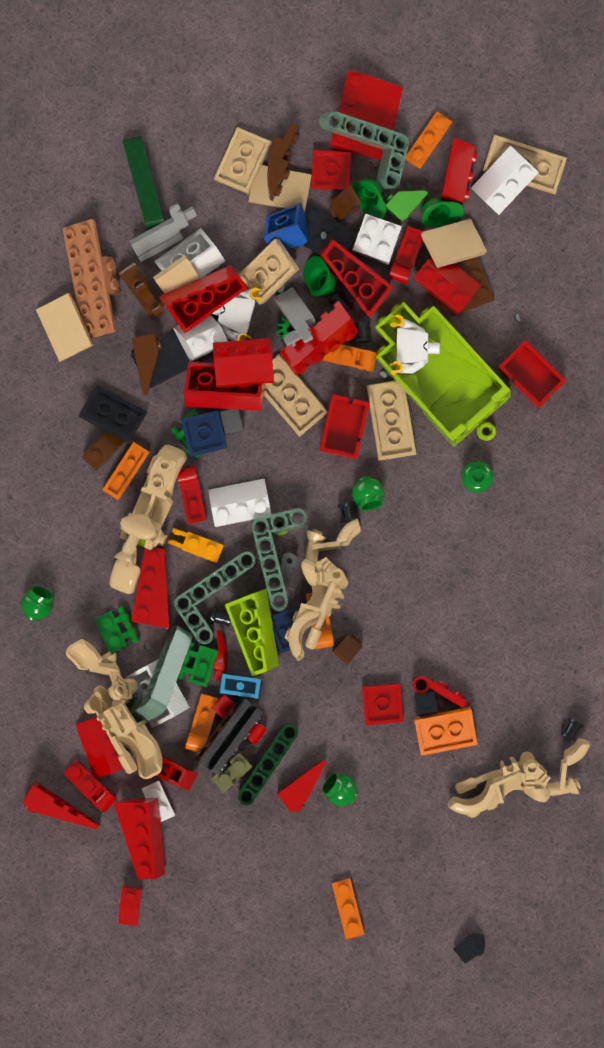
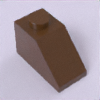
(348, 648)

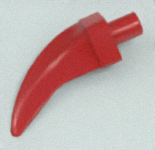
(221, 661)

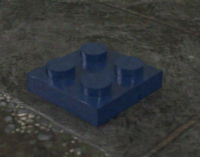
(204, 433)

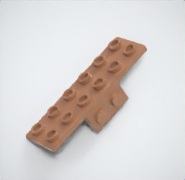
(92, 278)

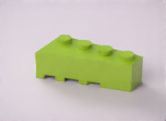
(255, 631)

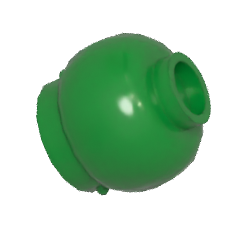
(477, 476)
(368, 493)
(37, 603)
(340, 789)

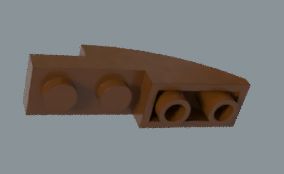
(277, 165)

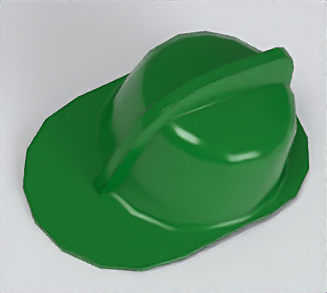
(370, 197)
(441, 213)
(319, 277)

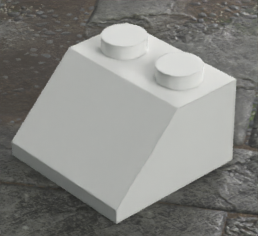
(200, 339)

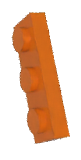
(428, 140)
(126, 471)
(348, 908)

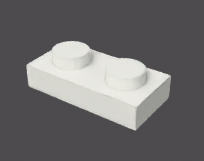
(156, 790)

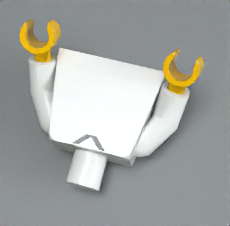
(237, 314)
(412, 346)

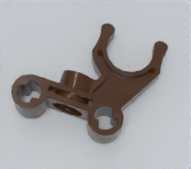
(146, 295)

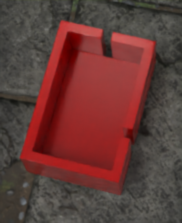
(531, 374)
(344, 426)

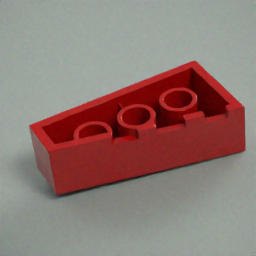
(360, 281)
(202, 297)
(327, 337)
(151, 598)
(143, 835)

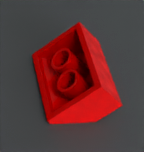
(458, 172)
(447, 284)
(243, 362)
(98, 748)

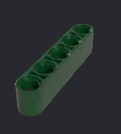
(143, 181)
(266, 773)

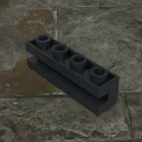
(229, 735)

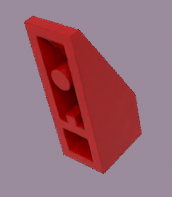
(177, 774)
(298, 791)

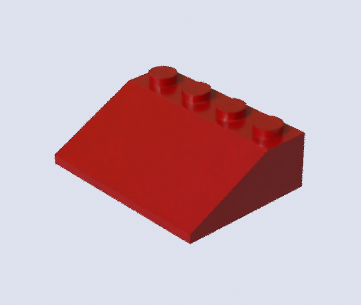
(369, 101)

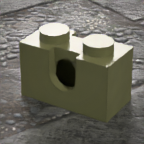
(238, 768)

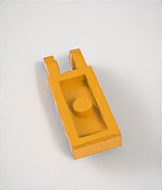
(198, 545)

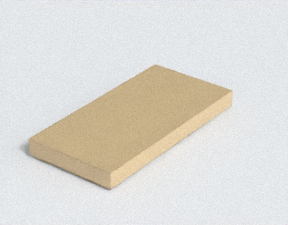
(546, 163)
(293, 398)
(391, 420)

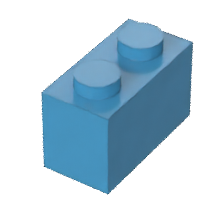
(240, 686)

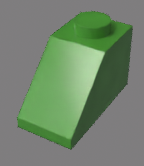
(404, 203)

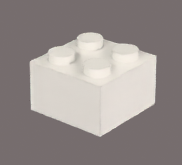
(376, 239)

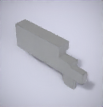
(162, 235)
(297, 315)

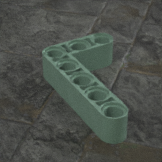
(371, 138)
(270, 554)
(209, 590)
(164, 677)

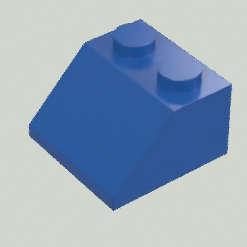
(288, 226)

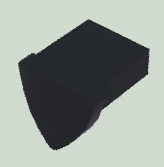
(470, 947)

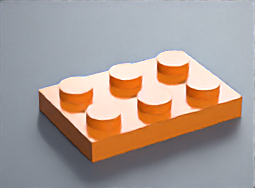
(445, 731)

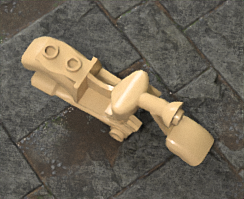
(147, 516)
(326, 586)
(114, 715)
(520, 775)

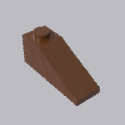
(344, 204)
(146, 354)
(102, 450)

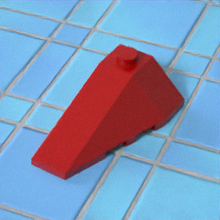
(47, 803)

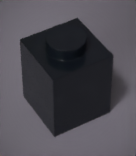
(425, 704)

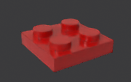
(330, 170)
(382, 704)

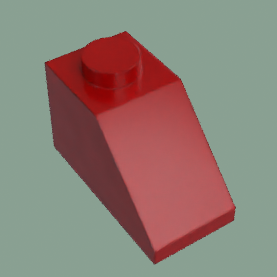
(130, 905)

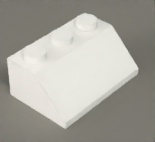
(504, 180)
(198, 250)
(239, 502)
(176, 704)

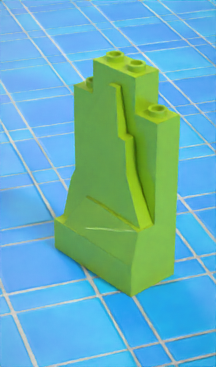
(454, 386)

